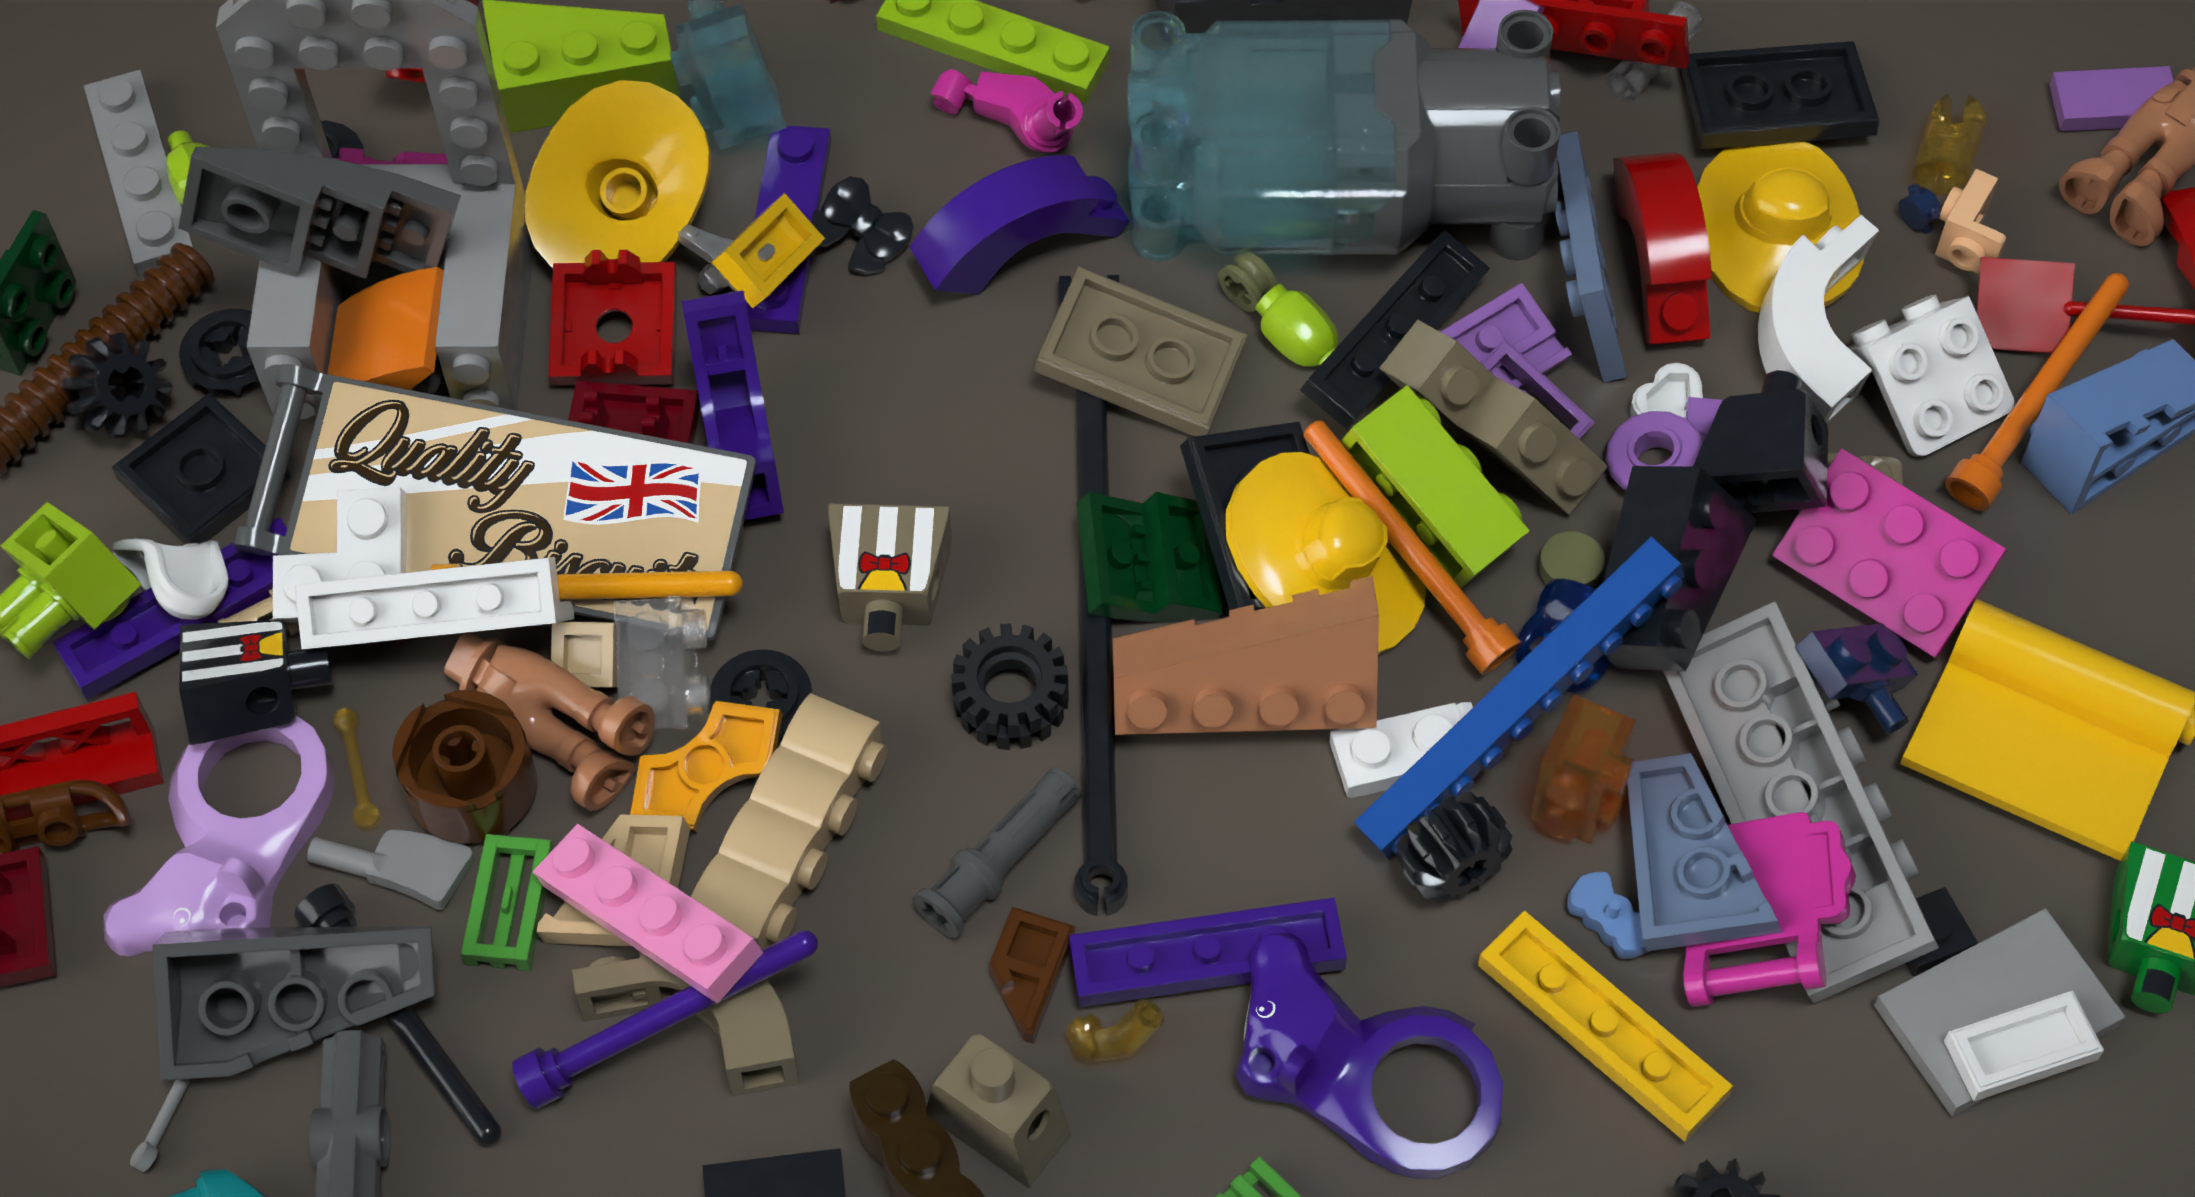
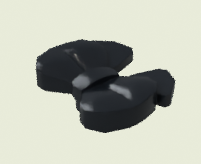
(880, 234)

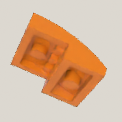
(389, 330)

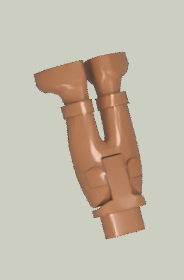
(2162, 122)
(536, 686)

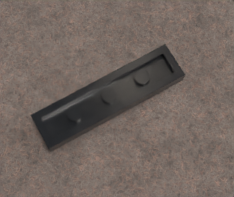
(1425, 292)

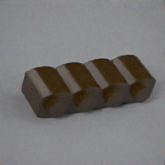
(903, 1139)

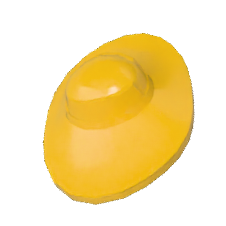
(618, 175)
(1761, 204)
(1303, 532)

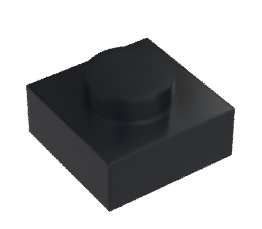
(1947, 928)

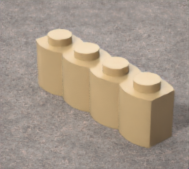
(791, 818)

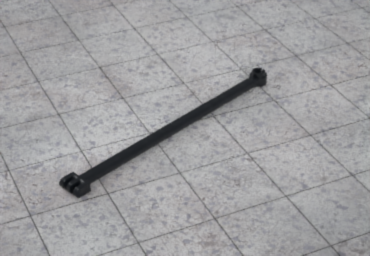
(1096, 681)

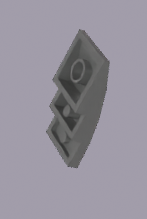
(315, 207)

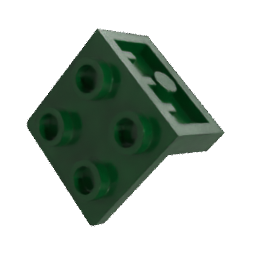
(32, 291)

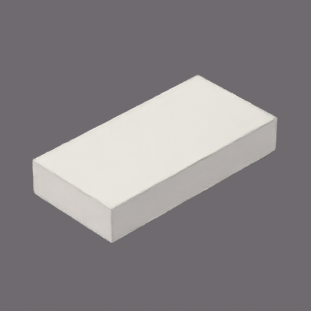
(2023, 1045)

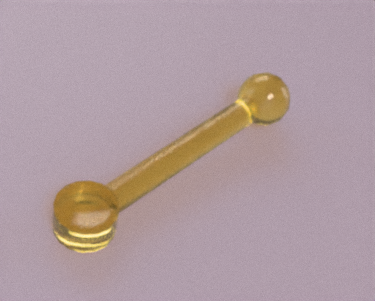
(366, 813)

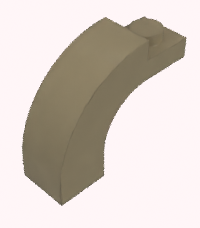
(749, 1024)

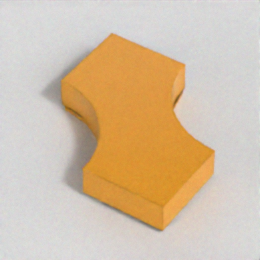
(726, 751)

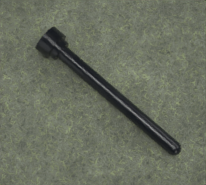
(332, 908)

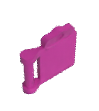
(1806, 884)

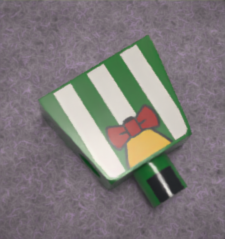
(2154, 925)

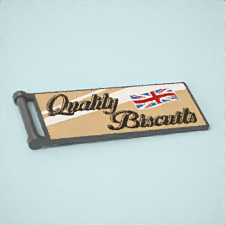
(501, 486)

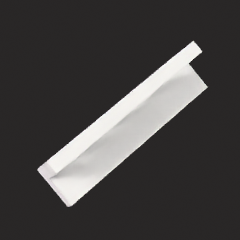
(430, 603)

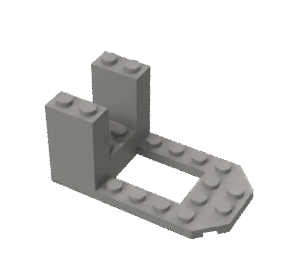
(489, 242)

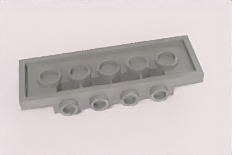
(1777, 754)

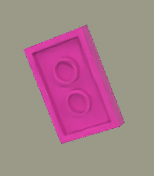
(1891, 554)

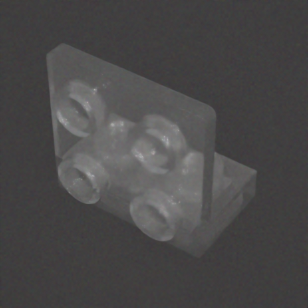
(659, 658)

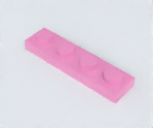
(648, 913)

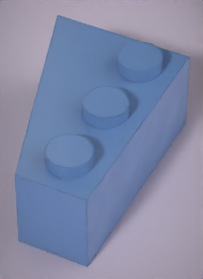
(2112, 424)

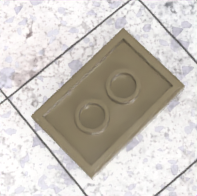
(1140, 353)

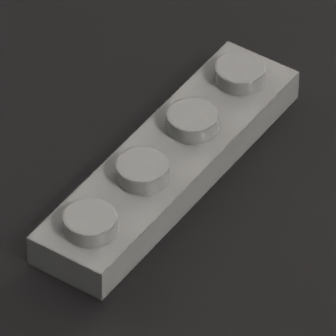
(136, 167)

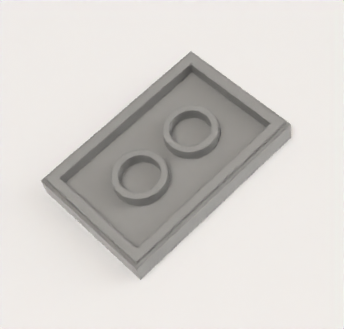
(1989, 979)

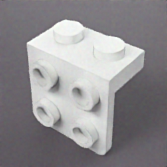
(1935, 372)

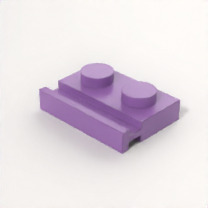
(1518, 321)

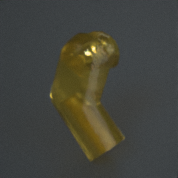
(1118, 1041)

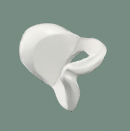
(184, 579)

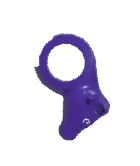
(1321, 1057)

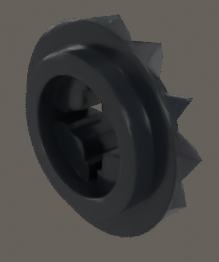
(217, 334)
(743, 677)

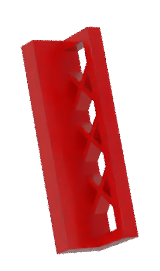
(114, 755)

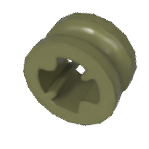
(1246, 280)

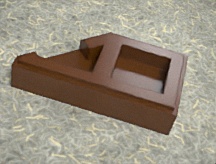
(1029, 966)

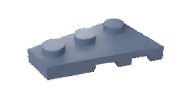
(1687, 863)

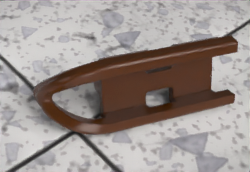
(55, 815)

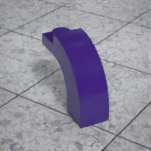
(1007, 212)
(732, 390)

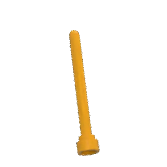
(643, 584)

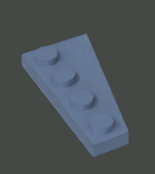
(1585, 257)

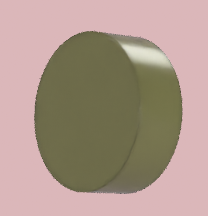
(1572, 557)

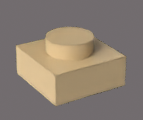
(586, 651)

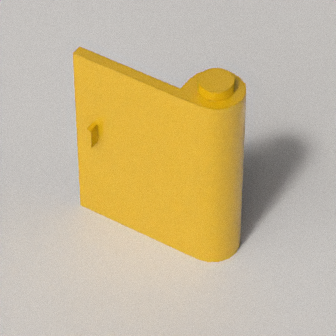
(2050, 729)

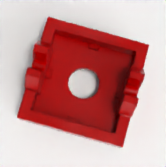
(606, 285)

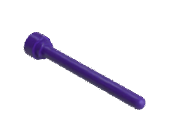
(547, 1073)

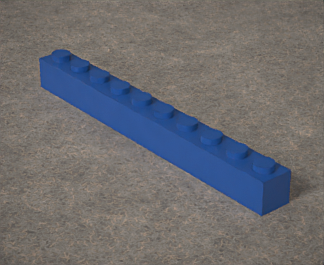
(1525, 694)

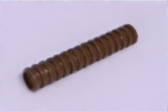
(135, 315)

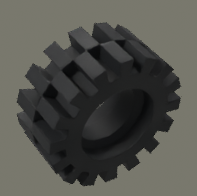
(1010, 654)

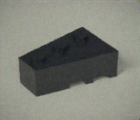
(1701, 530)

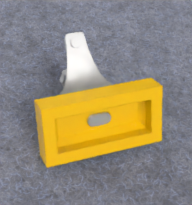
(759, 255)

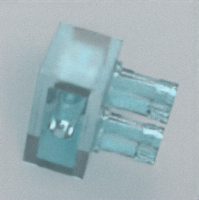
(727, 73)

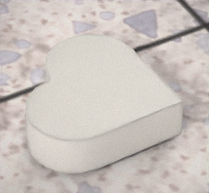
(1668, 391)

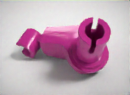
(1022, 102)

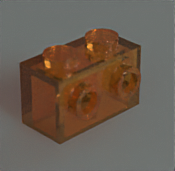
(1584, 771)

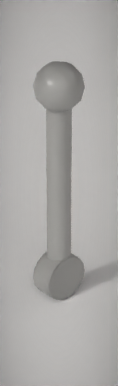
(147, 1151)

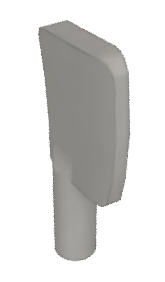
(403, 862)

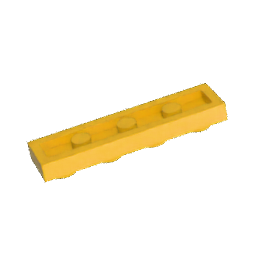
(1605, 1026)

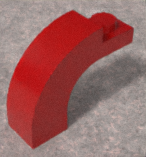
(1671, 241)

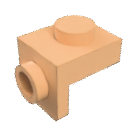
(1963, 235)

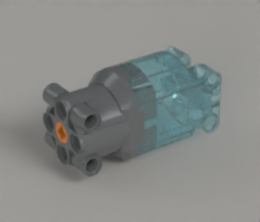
(1338, 136)

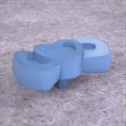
(1607, 914)

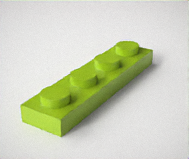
(999, 42)

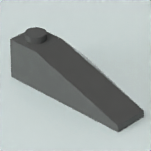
(269, 991)

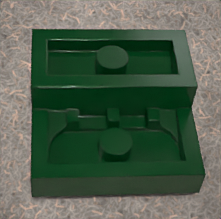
(1147, 559)

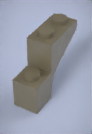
(1495, 416)

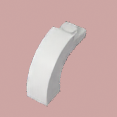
(1794, 322)

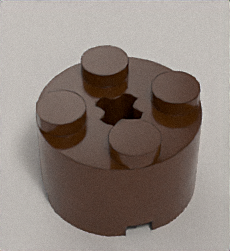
(465, 767)

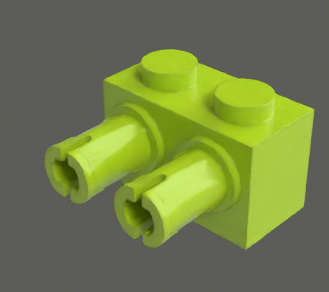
(61, 578)

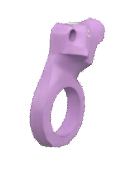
(227, 862)

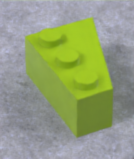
(560, 53)
(1435, 485)

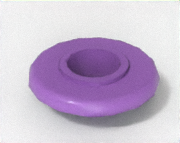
(1651, 431)

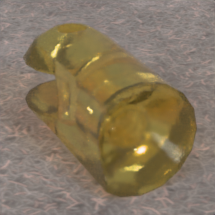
(1949, 149)

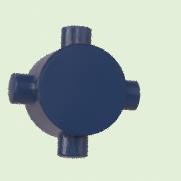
(1920, 208)

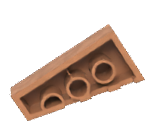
(1256, 670)

